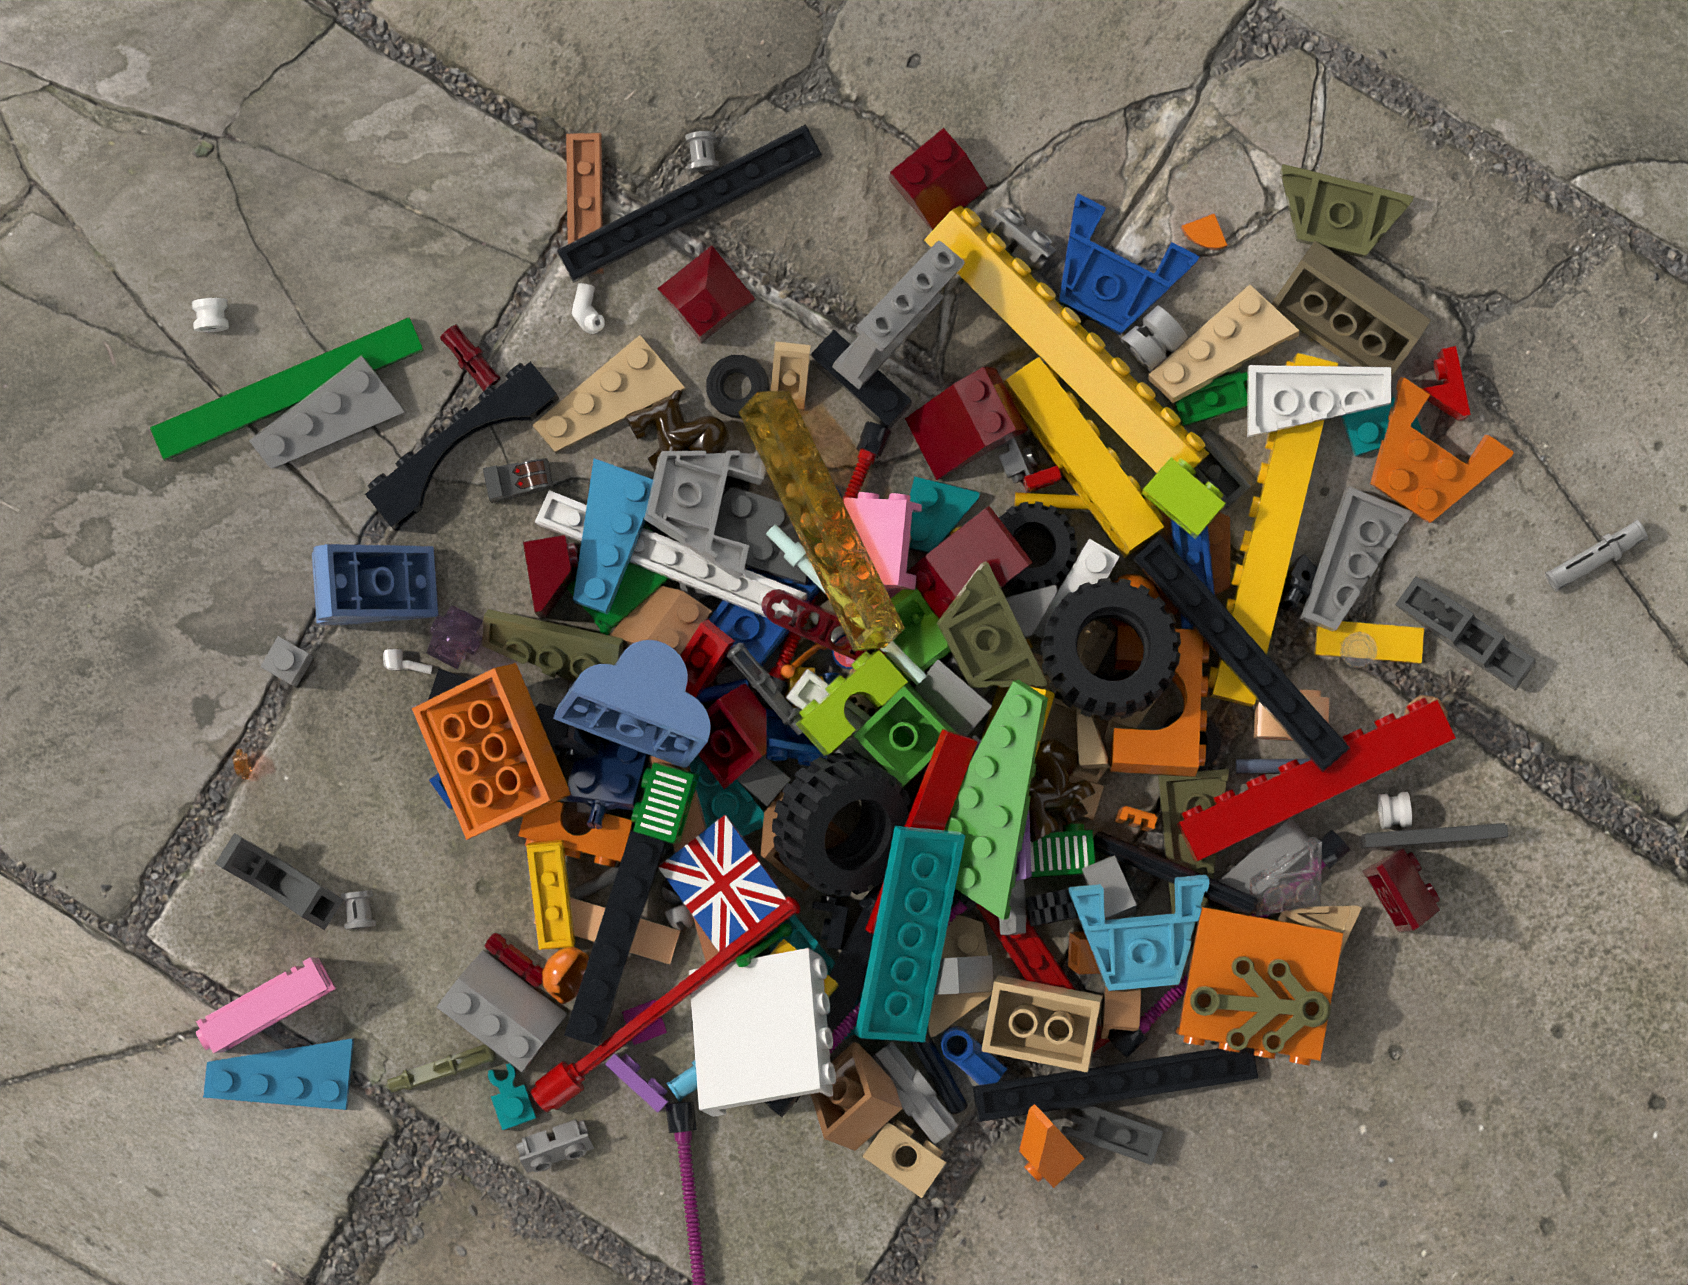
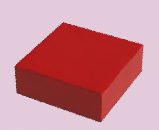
(1042, 479)

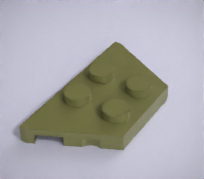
(1339, 211)
(987, 636)

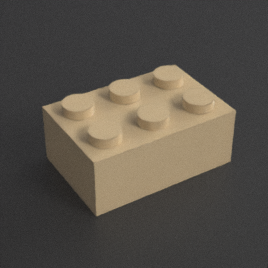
(1042, 1023)

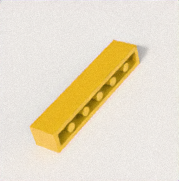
(1083, 457)

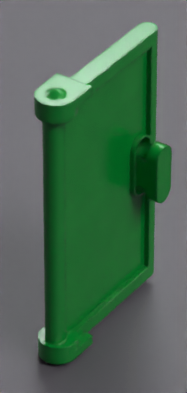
(634, 589)

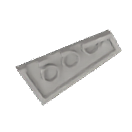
(1356, 544)

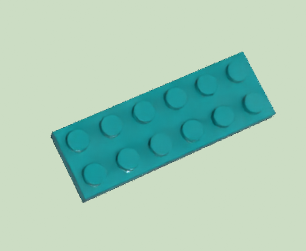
(909, 934)

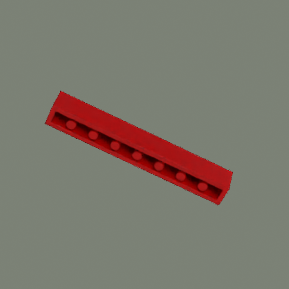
(1306, 786)

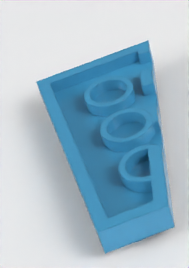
(610, 533)
(293, 1076)

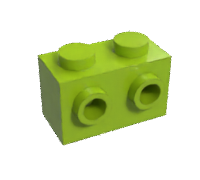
(1184, 496)

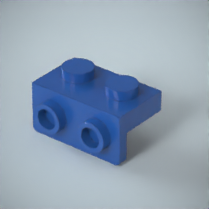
(784, 742)

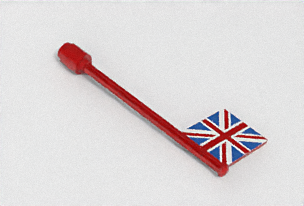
(735, 908)

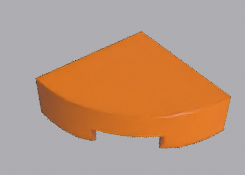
(1205, 233)

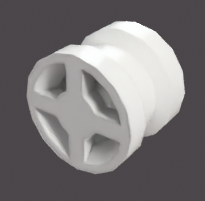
(210, 315)
(1394, 810)

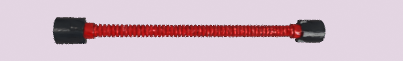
(871, 445)

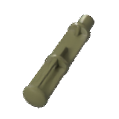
(441, 1068)

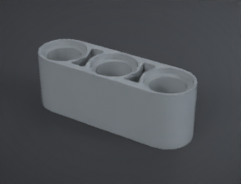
(1284, 839)

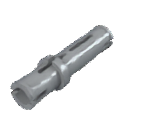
(1609, 548)

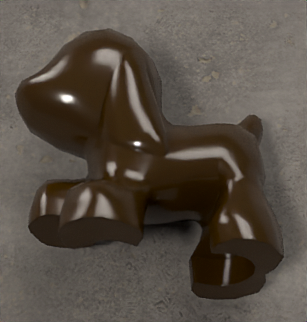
(675, 434)
(1054, 790)

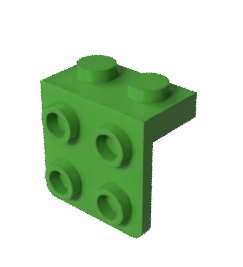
(921, 637)

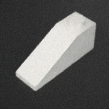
(1091, 565)

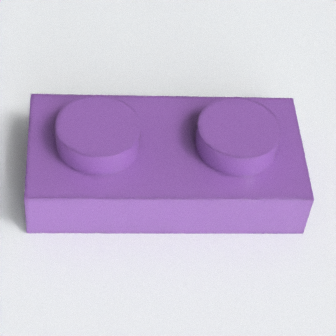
(649, 1091)

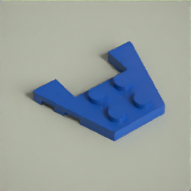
(1107, 285)

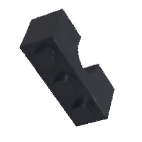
(878, 396)

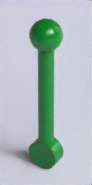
(745, 959)

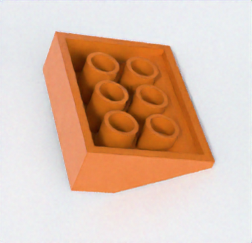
(491, 750)

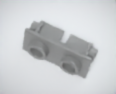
(1031, 244)
(539, 1153)

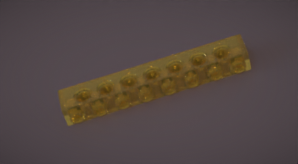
(821, 520)

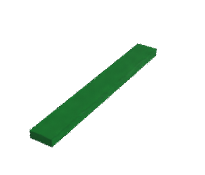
(281, 390)

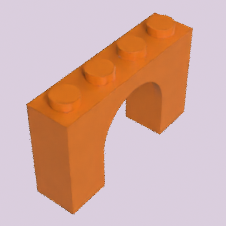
(1177, 747)

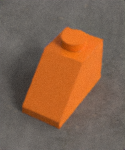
(1047, 1149)

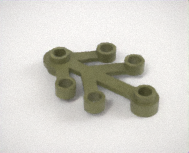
(1266, 1005)

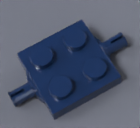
(608, 780)

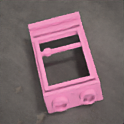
(264, 1006)

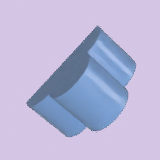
(373, 583)
(640, 704)

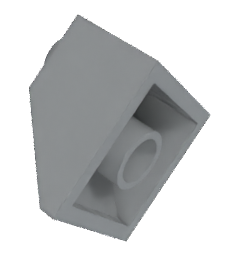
(953, 699)

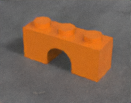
(604, 843)

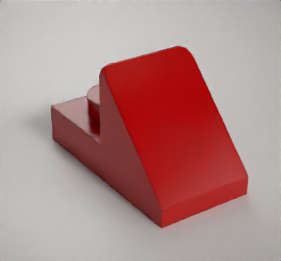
(1450, 395)
(705, 656)

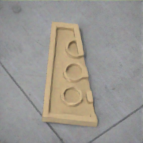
(1233, 336)
(621, 386)

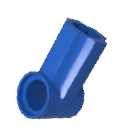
(979, 1065)

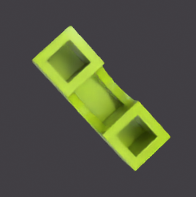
(872, 678)

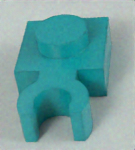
(511, 1104)

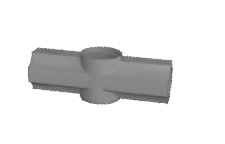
(915, 1094)

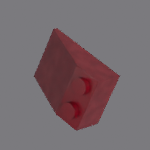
(965, 422)
(954, 561)
(1402, 890)

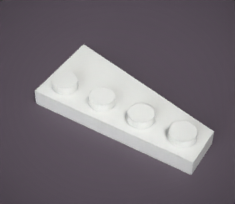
(1306, 394)

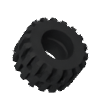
(1061, 535)

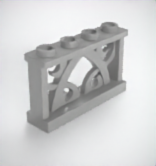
(898, 314)

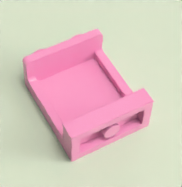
(885, 534)

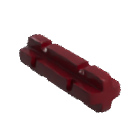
(515, 959)

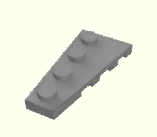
(333, 411)

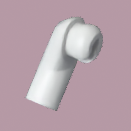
(584, 312)

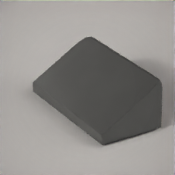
(1224, 469)

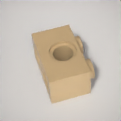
(883, 1155)

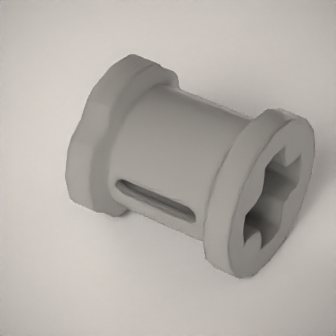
(702, 151)
(358, 909)

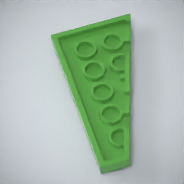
(995, 800)

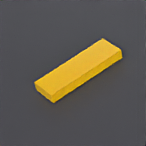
(1393, 642)
(550, 894)

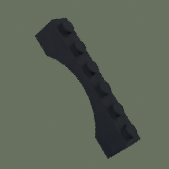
(517, 399)
(615, 938)

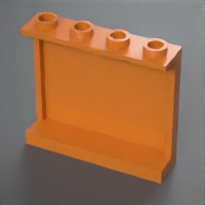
(1227, 935)

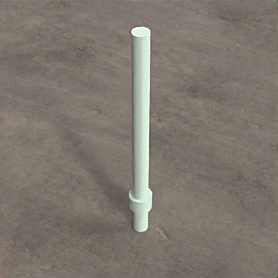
(796, 555)

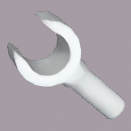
(394, 661)

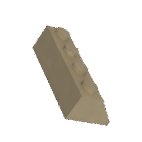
(1349, 311)

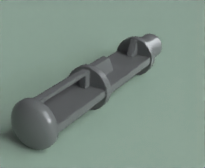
(764, 685)

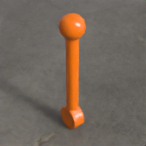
(788, 671)

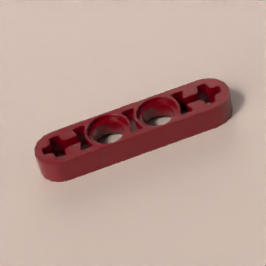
(820, 633)

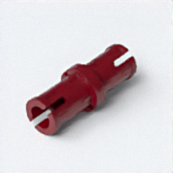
(470, 357)

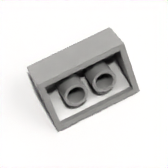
(502, 1011)

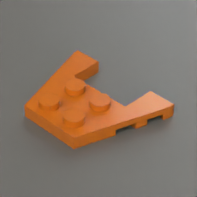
(1420, 471)

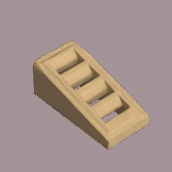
(1090, 743)

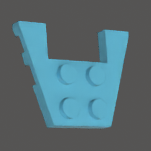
(1145, 948)

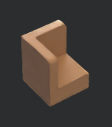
(1120, 1010)

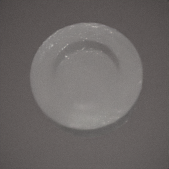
(1358, 650)

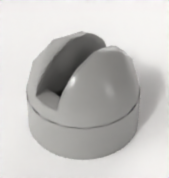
(679, 917)

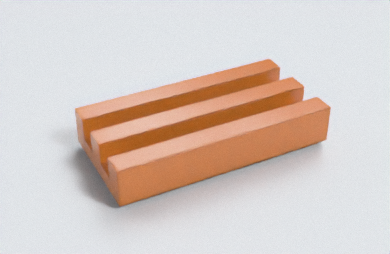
(1136, 818)

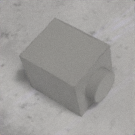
(287, 661)

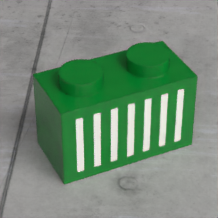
(665, 802)
(1063, 852)

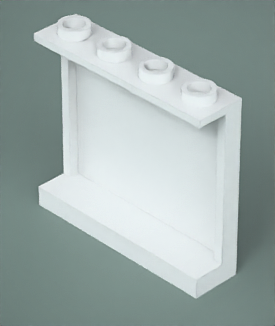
(762, 1032)

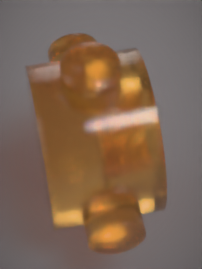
(242, 764)

